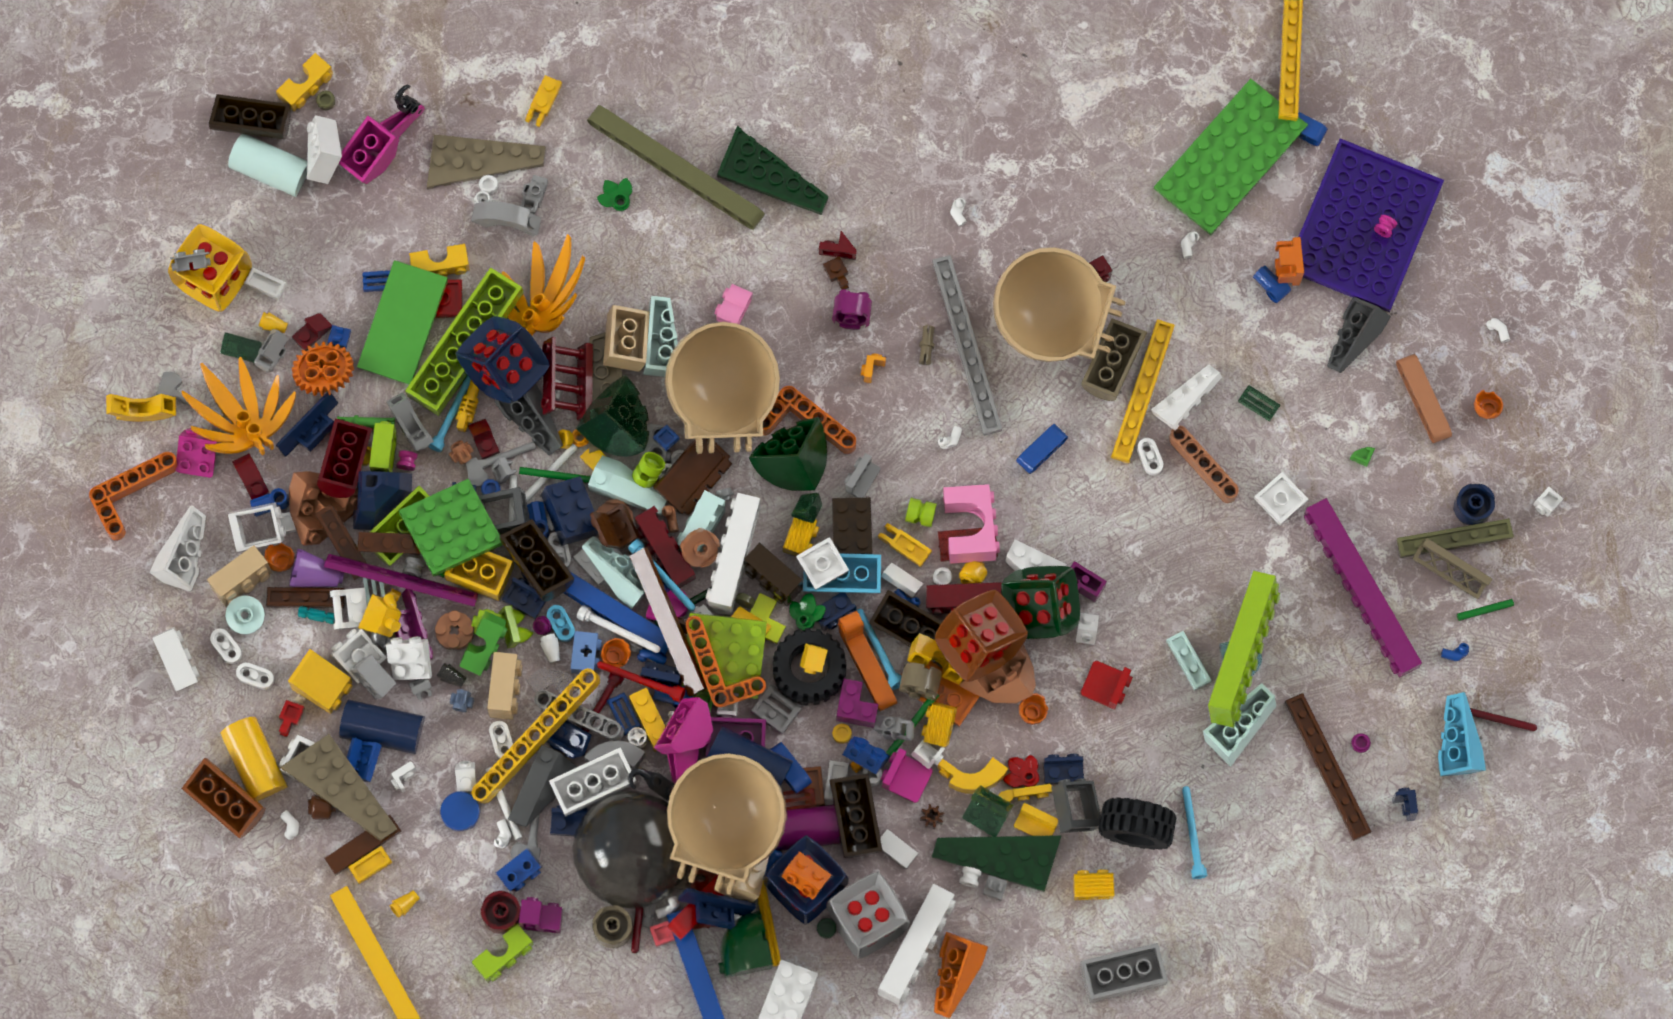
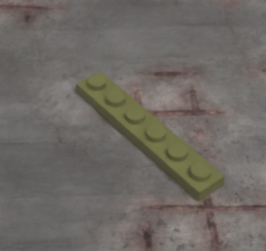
(1458, 537)

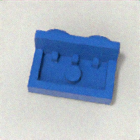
(363, 757)

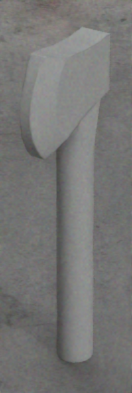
(169, 383)
(476, 466)
(532, 842)

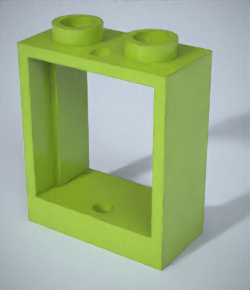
(383, 447)

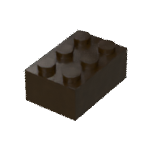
(852, 525)
(772, 575)

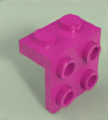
(193, 456)
(906, 776)

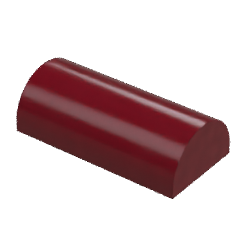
(343, 459)

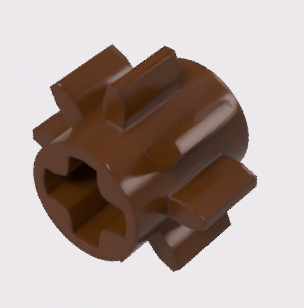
(928, 820)

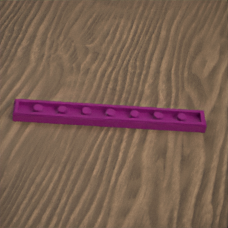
(401, 580)

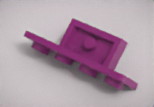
(411, 620)

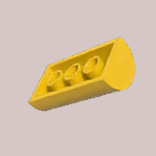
(253, 758)

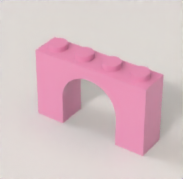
(975, 500)

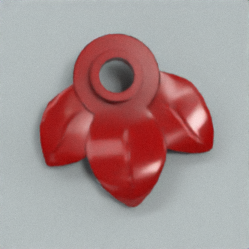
(1020, 770)

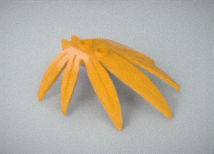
(546, 308)
(247, 427)

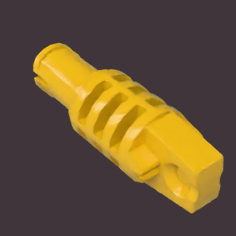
(467, 407)

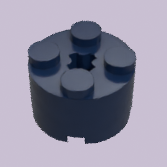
(1473, 494)

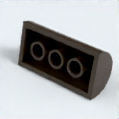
(250, 117)
(537, 560)
(903, 619)
(856, 816)

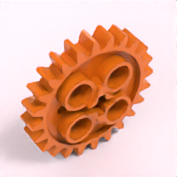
(322, 368)

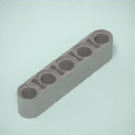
(587, 719)

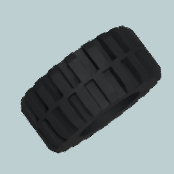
(804, 691)
(1137, 823)

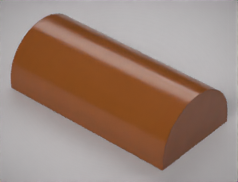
(224, 798)

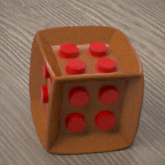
(981, 635)

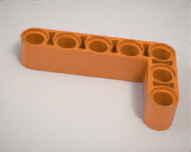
(812, 412)
(127, 488)
(851, 632)
(714, 669)

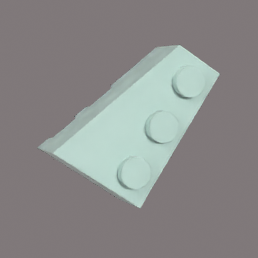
(706, 515)

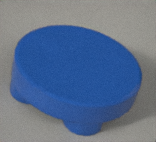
(460, 811)

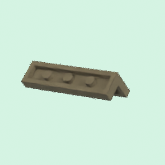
(1454, 561)

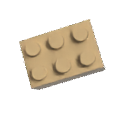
(626, 338)
(240, 575)
(504, 686)

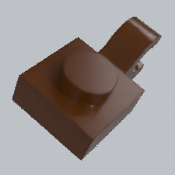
(837, 271)

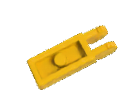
(544, 99)
(906, 545)
(1023, 794)

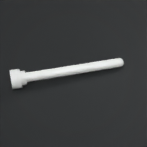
(586, 614)

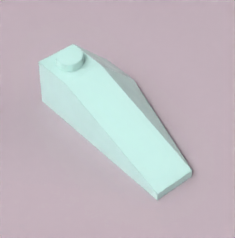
(615, 481)
(616, 571)

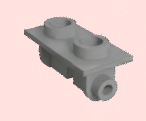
(182, 260)

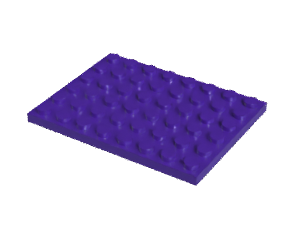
(1339, 229)

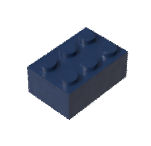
(569, 510)

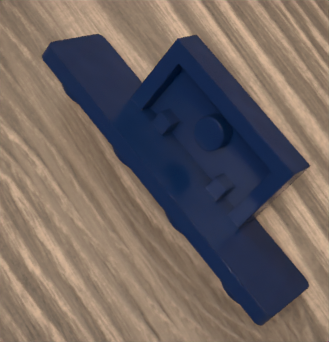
(311, 427)
(716, 909)

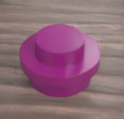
(542, 625)
(1360, 743)

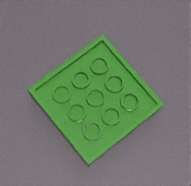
(450, 527)

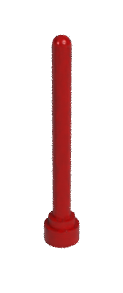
(676, 693)

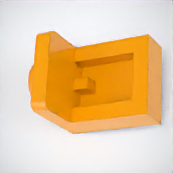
(867, 370)

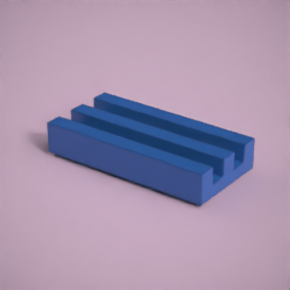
(366, 288)
(616, 699)

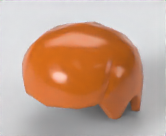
(1488, 405)
(279, 557)
(615, 652)
(1033, 709)

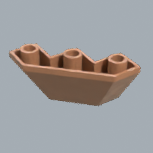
(308, 499)
(1007, 684)

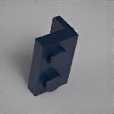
(523, 598)

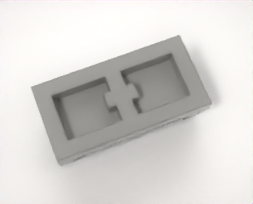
(373, 677)

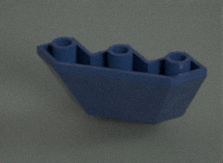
(379, 496)

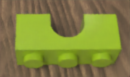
(491, 966)

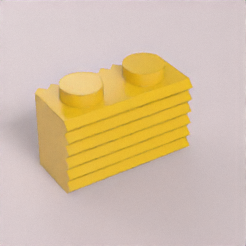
(800, 536)
(939, 725)
(1093, 885)

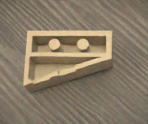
(747, 891)

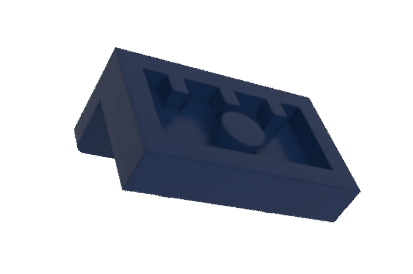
(836, 608)
(661, 673)
(570, 740)
(1062, 768)
(1409, 800)
(565, 825)

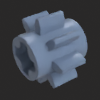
(461, 700)

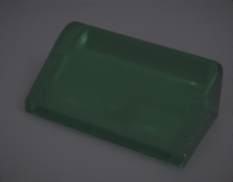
(240, 347)
(807, 507)

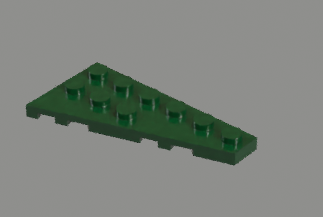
(762, 171)
(1010, 858)

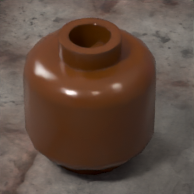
(320, 808)

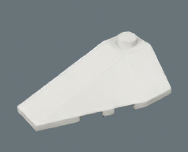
(179, 556)

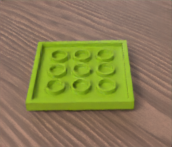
(736, 645)

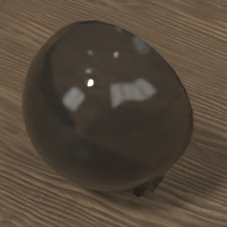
(626, 851)

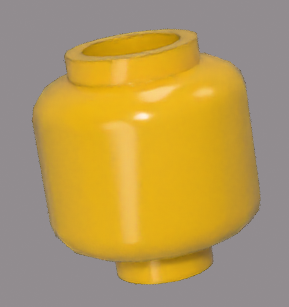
(973, 572)

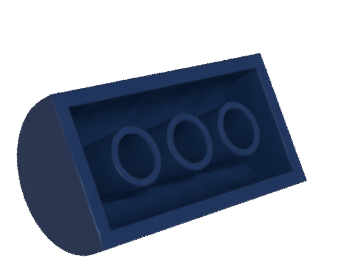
(381, 725)
(732, 743)

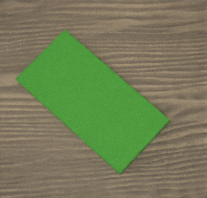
(402, 322)

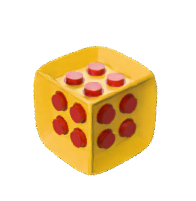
(221, 280)

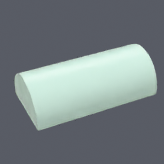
(268, 164)

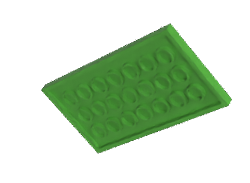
(1229, 157)

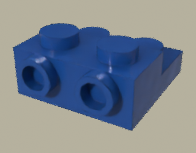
(865, 754)

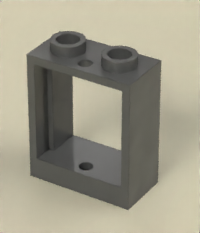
(520, 507)
(1089, 803)

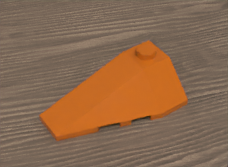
(959, 966)

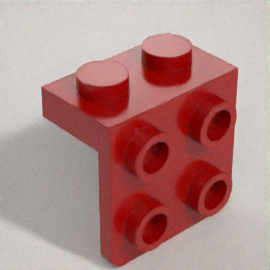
(1106, 684)

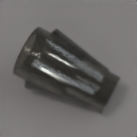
(451, 675)

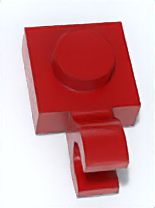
(290, 714)

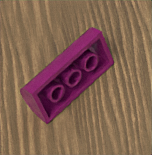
(816, 823)

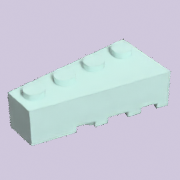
(661, 336)
(1230, 741)

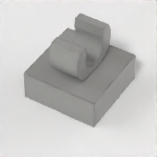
(502, 470)
(419, 686)
(995, 887)

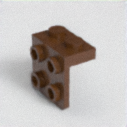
(615, 527)

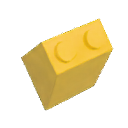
(320, 682)

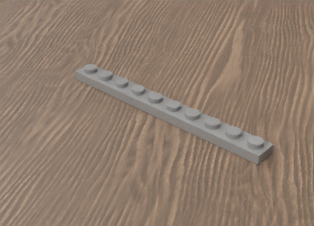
(967, 345)

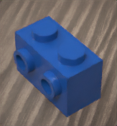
(519, 870)

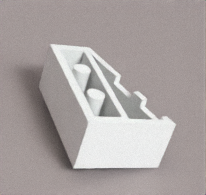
(323, 149)
(1024, 556)
(176, 658)

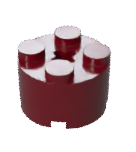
(490, 910)

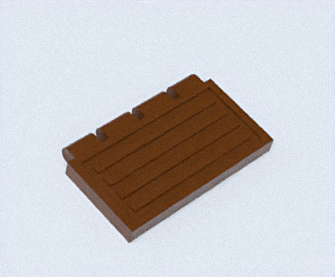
(691, 474)

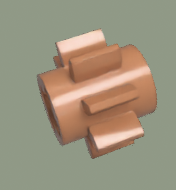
(461, 452)

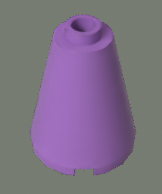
(310, 572)

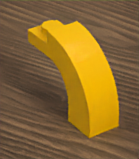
(141, 410)
(968, 783)

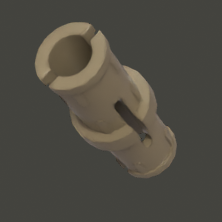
(926, 345)

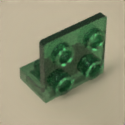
(987, 811)

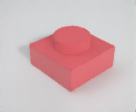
(661, 934)

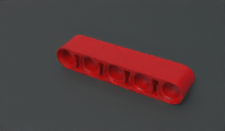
(687, 917)

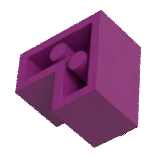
(1088, 583)
(853, 710)
(540, 917)

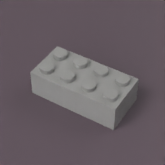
(1123, 973)

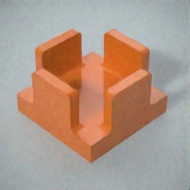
(1289, 266)

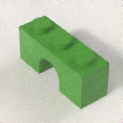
(477, 657)

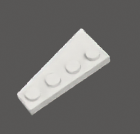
(1180, 402)

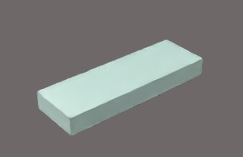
(1188, 660)

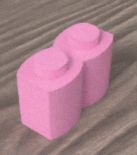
(734, 305)

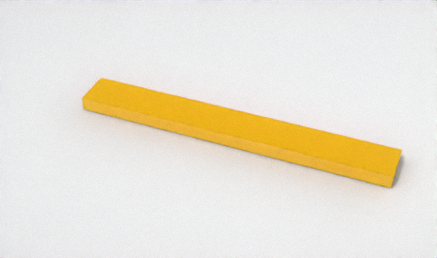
(1290, 60)
(1142, 391)
(373, 954)

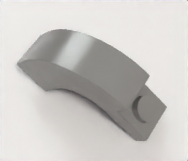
(506, 214)
(409, 422)
(631, 752)

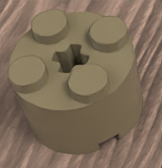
(920, 681)
(616, 937)

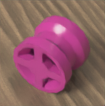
(1385, 226)
(406, 460)

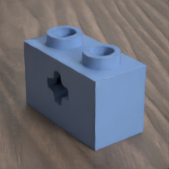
(582, 642)

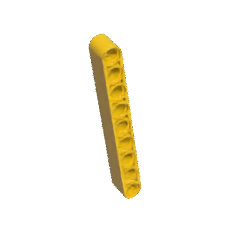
(526, 738)

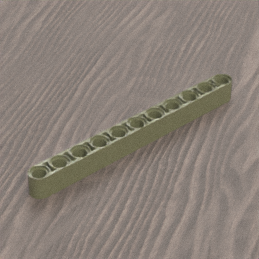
(676, 167)

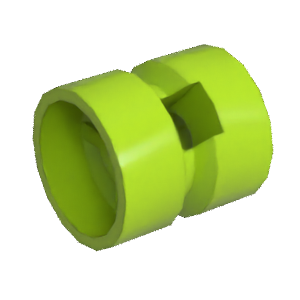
(648, 469)
(920, 512)

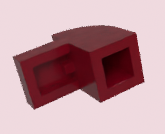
(250, 476)

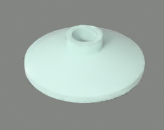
(255, 614)

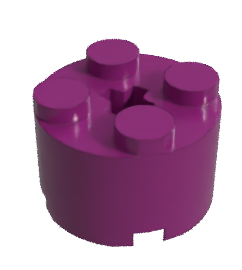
(852, 309)

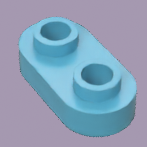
(561, 624)

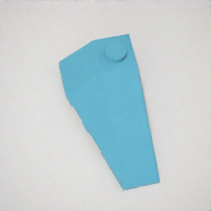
(1461, 744)

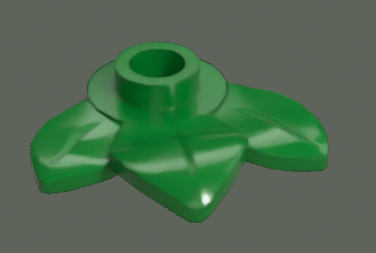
(615, 193)
(806, 609)

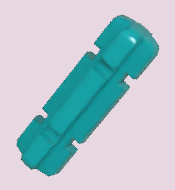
(317, 615)

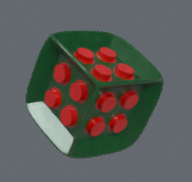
(1044, 599)

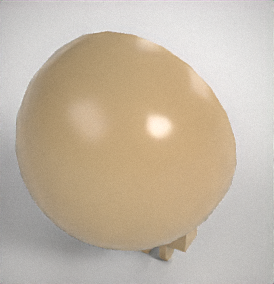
(1053, 306)
(722, 383)
(725, 817)

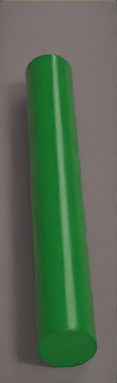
(1485, 609)

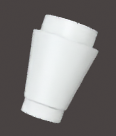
(550, 647)

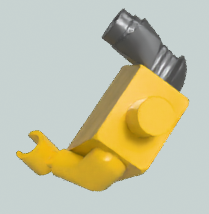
(382, 617)

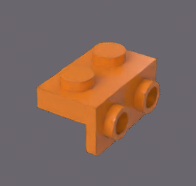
(806, 875)

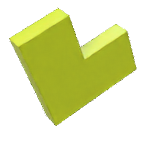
(763, 609)

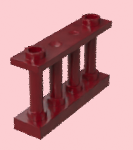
(583, 372)

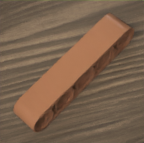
(1423, 398)
(1205, 473)

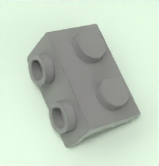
(862, 477)

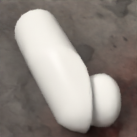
(292, 825)

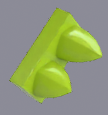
(514, 634)

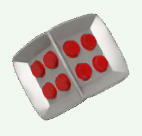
(868, 915)

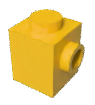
(813, 658)

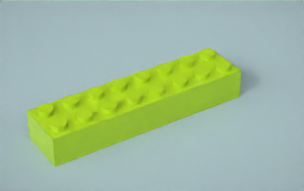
(442, 372)
(1243, 649)

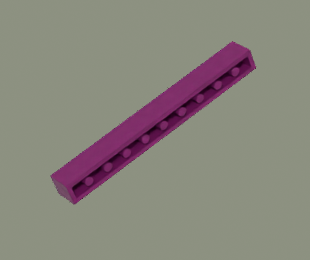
(1362, 587)

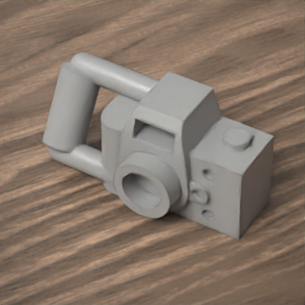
(535, 193)
(272, 349)
(894, 728)

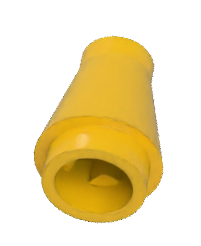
(270, 321)
(404, 903)

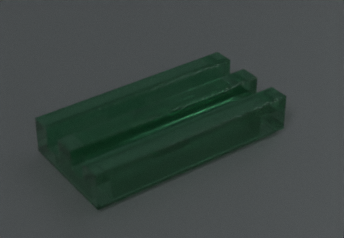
(1254, 408)

